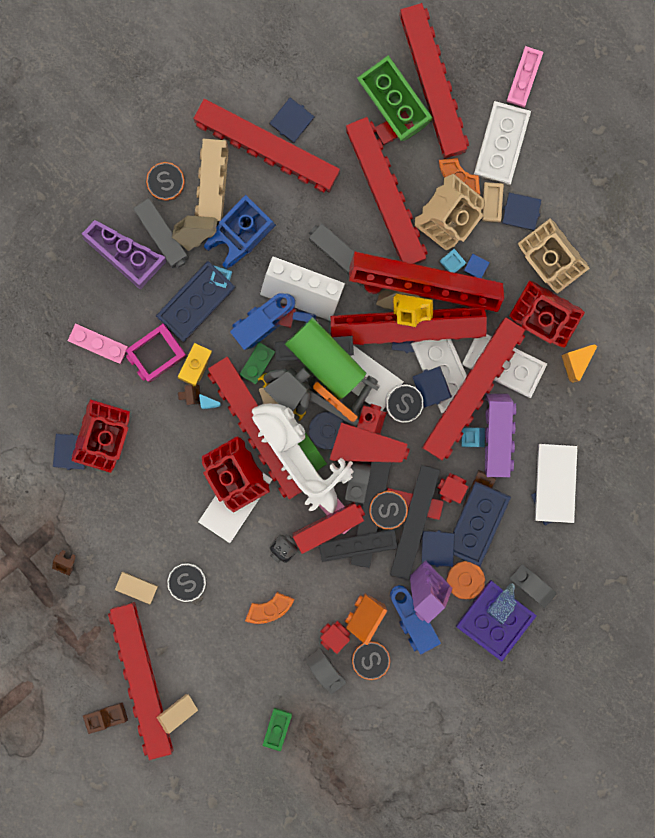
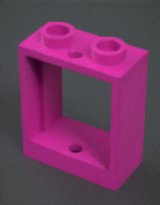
(133, 359)

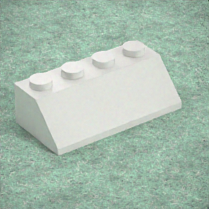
(311, 290)

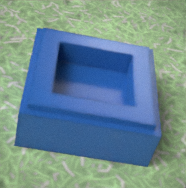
(476, 266)
(303, 316)

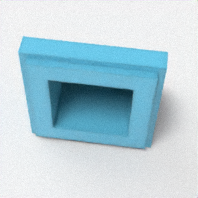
(207, 403)
(473, 437)

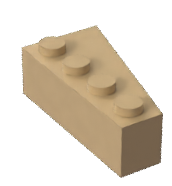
(212, 179)

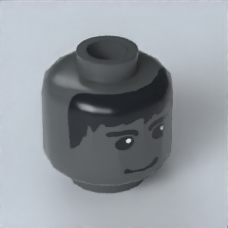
(283, 548)

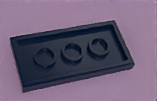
(195, 302)
(479, 522)

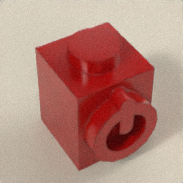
(372, 419)
(452, 488)
(334, 636)

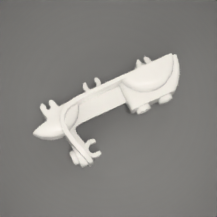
(283, 435)

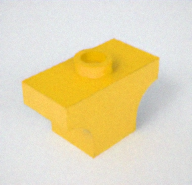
(412, 309)
(195, 365)

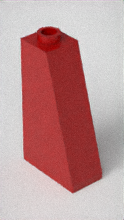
(365, 446)
(328, 527)

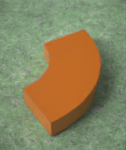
(452, 166)
(335, 402)
(270, 610)

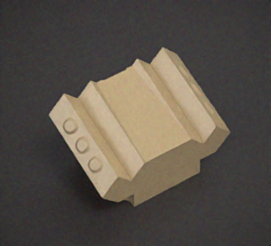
(451, 213)
(553, 256)

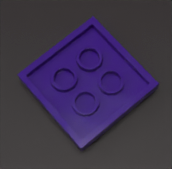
(488, 632)

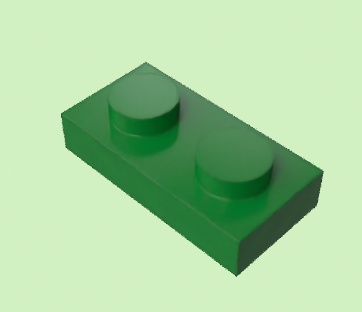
(257, 363)
(277, 729)

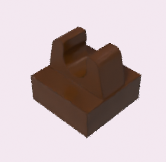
(191, 395)
(62, 564)

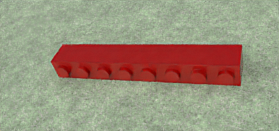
(433, 81)
(266, 145)
(385, 192)
(426, 281)
(383, 327)
(473, 389)
(241, 404)
(141, 680)

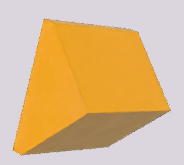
(577, 362)

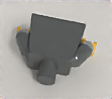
(289, 388)

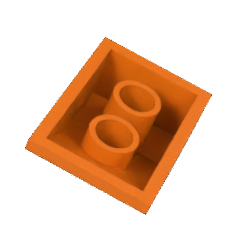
(365, 617)

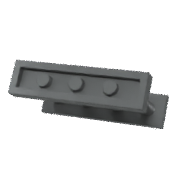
(370, 383)

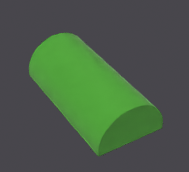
(393, 97)
(326, 358)

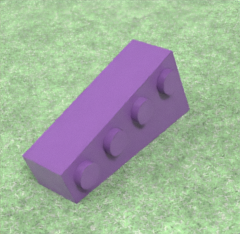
(128, 257)
(499, 435)
(429, 592)

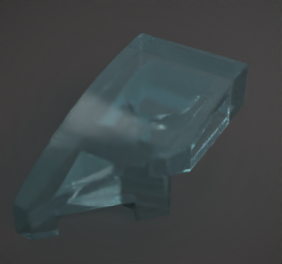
(503, 605)

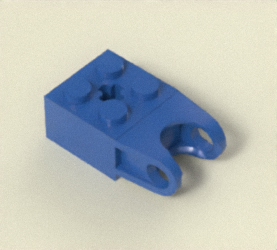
(234, 234)
(261, 321)
(422, 633)

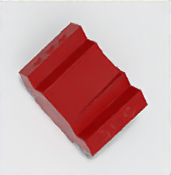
(546, 314)
(101, 436)
(234, 474)

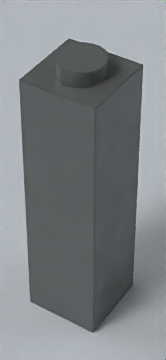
(161, 234)
(332, 247)

